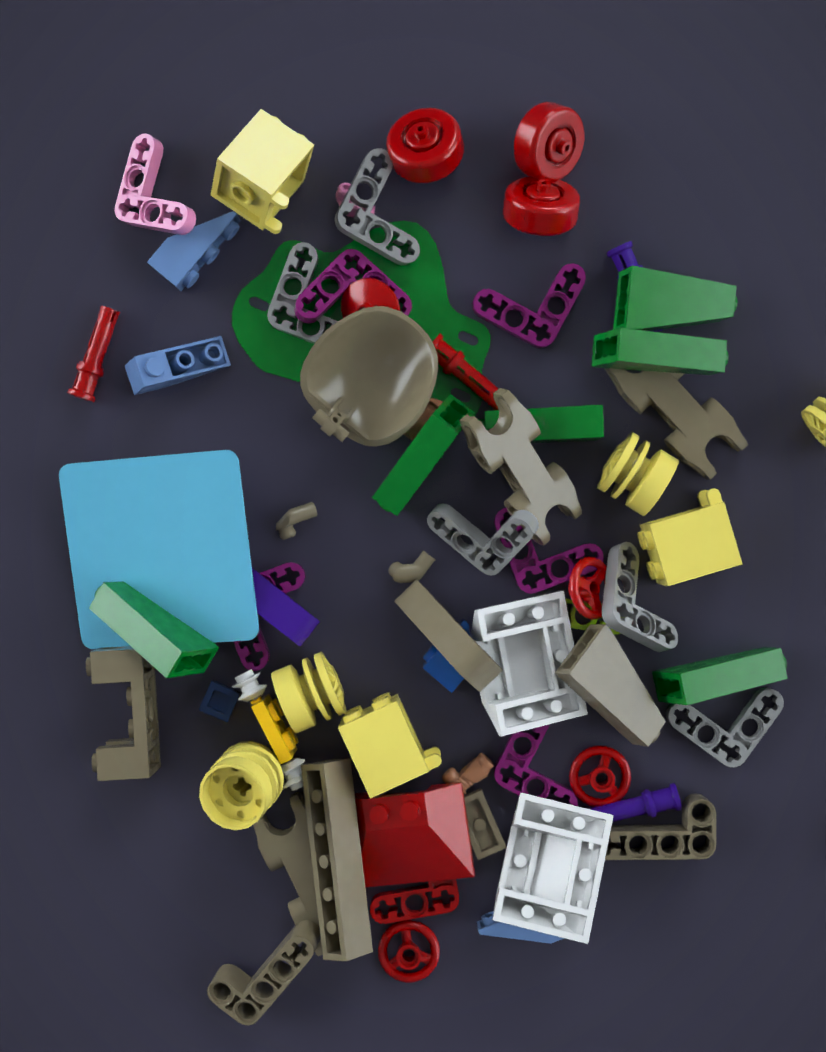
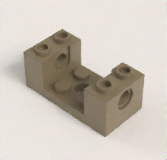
(140, 754)

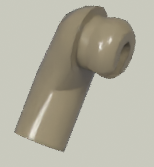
(294, 516)
(410, 572)

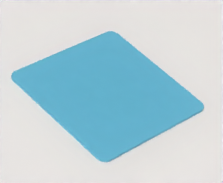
(167, 531)

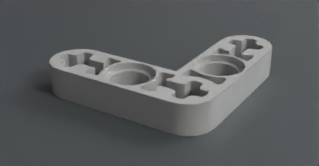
(367, 220)
(283, 300)
(482, 545)
(624, 564)
(734, 734)

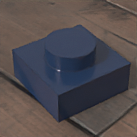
(219, 701)

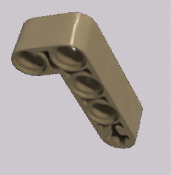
(448, 636)
(653, 835)
(250, 997)

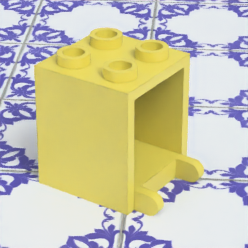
(262, 170)
(690, 542)
(385, 745)

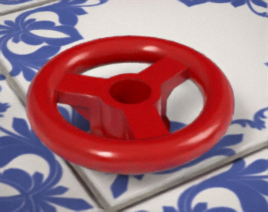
(587, 588)
(608, 784)
(403, 961)

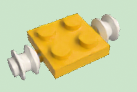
(269, 715)

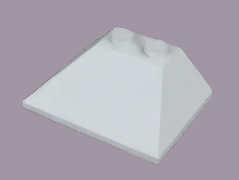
(529, 644)
(552, 868)

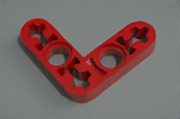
(434, 887)

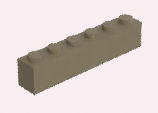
(336, 859)

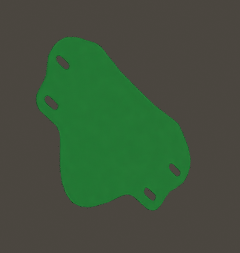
(420, 280)

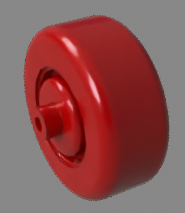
(549, 141)
(425, 145)
(541, 206)

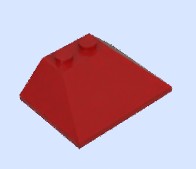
(415, 836)

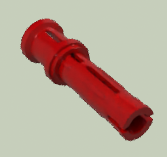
(455, 359)
(90, 368)

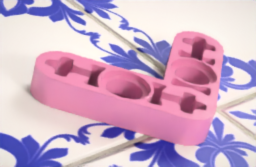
(140, 196)

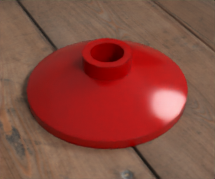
(367, 293)

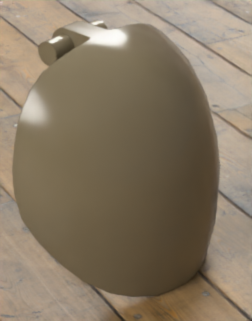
(370, 376)

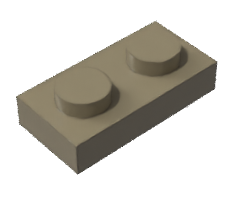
(483, 829)

